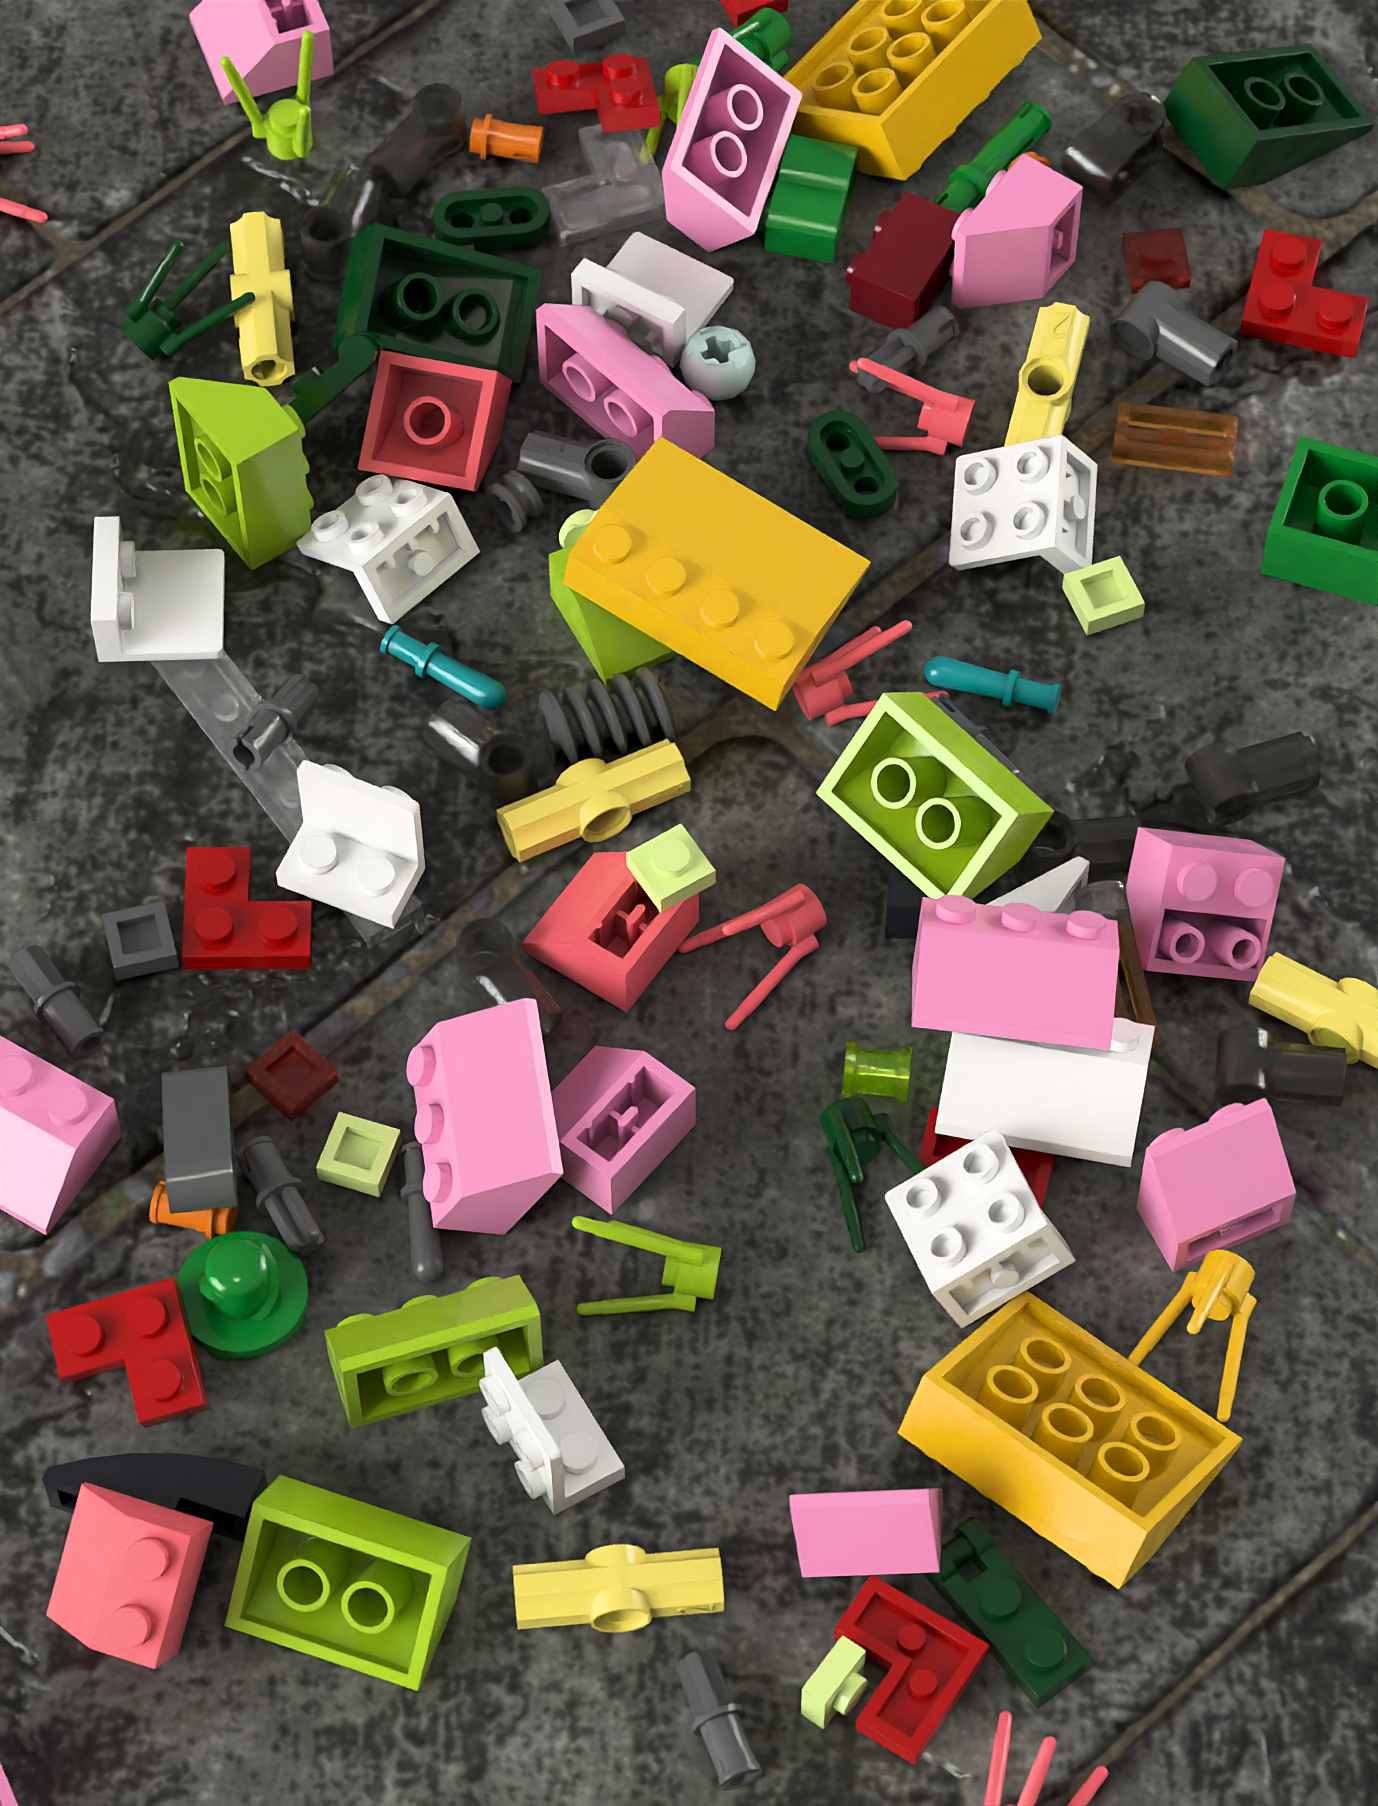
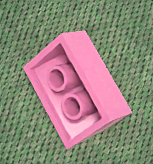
(727, 145)
(617, 384)
(1015, 972)
(485, 1118)
(50, 1136)

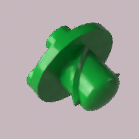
(243, 1294)

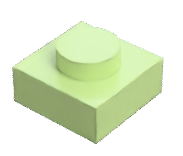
(1103, 595)
(671, 868)
(359, 1154)
(835, 1683)

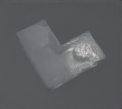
(618, 193)

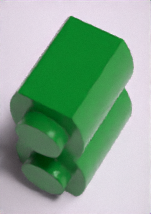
(810, 199)

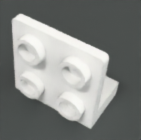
(652, 294)
(1024, 505)
(395, 540)
(154, 600)
(355, 845)
(977, 1229)
(550, 1431)

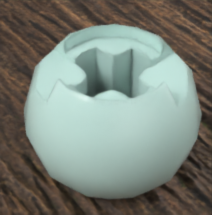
(717, 362)

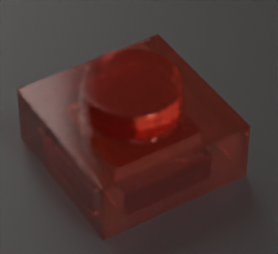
(1156, 257)
(292, 1075)

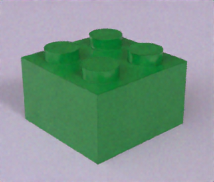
(1327, 522)

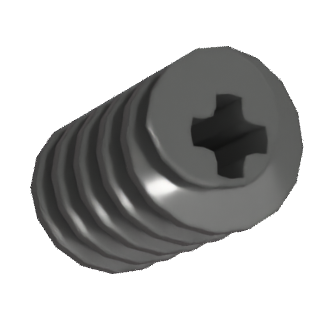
(605, 715)

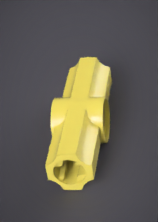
(266, 322)
(1050, 366)
(593, 800)
(1328, 1011)
(618, 1588)

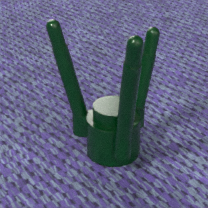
(154, 325)
(855, 1141)

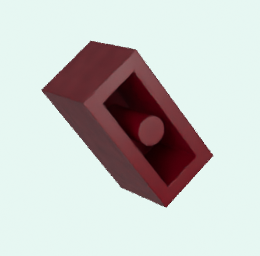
(904, 263)

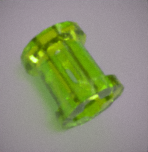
(877, 1072)

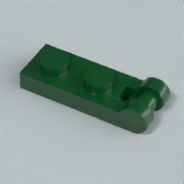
(320, 388)
(1008, 1615)

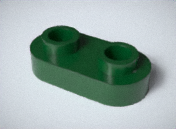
(492, 218)
(856, 468)

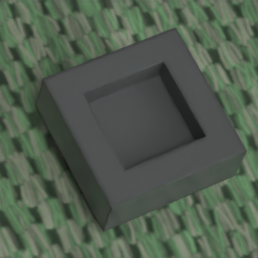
(587, 22)
(140, 940)

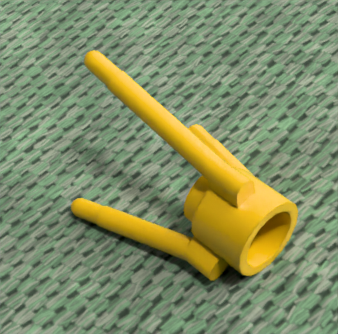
(1215, 1293)

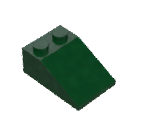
(1262, 112)
(438, 300)

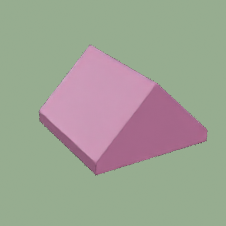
(868, 1532)

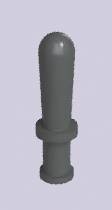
(425, 1240)

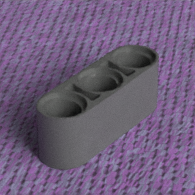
(199, 1139)

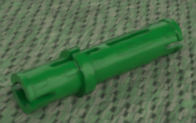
(970, 181)

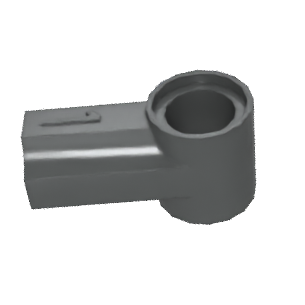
(1160, 326)
(576, 466)

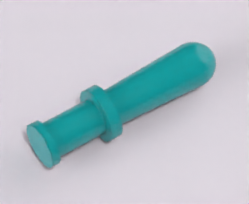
(430, 661)
(974, 679)

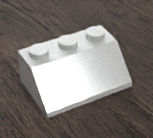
(1049, 1093)

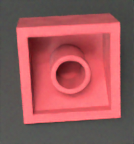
(433, 421)
(128, 1575)

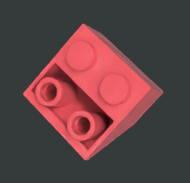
(610, 931)

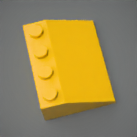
(907, 75)
(714, 571)
(1068, 1436)

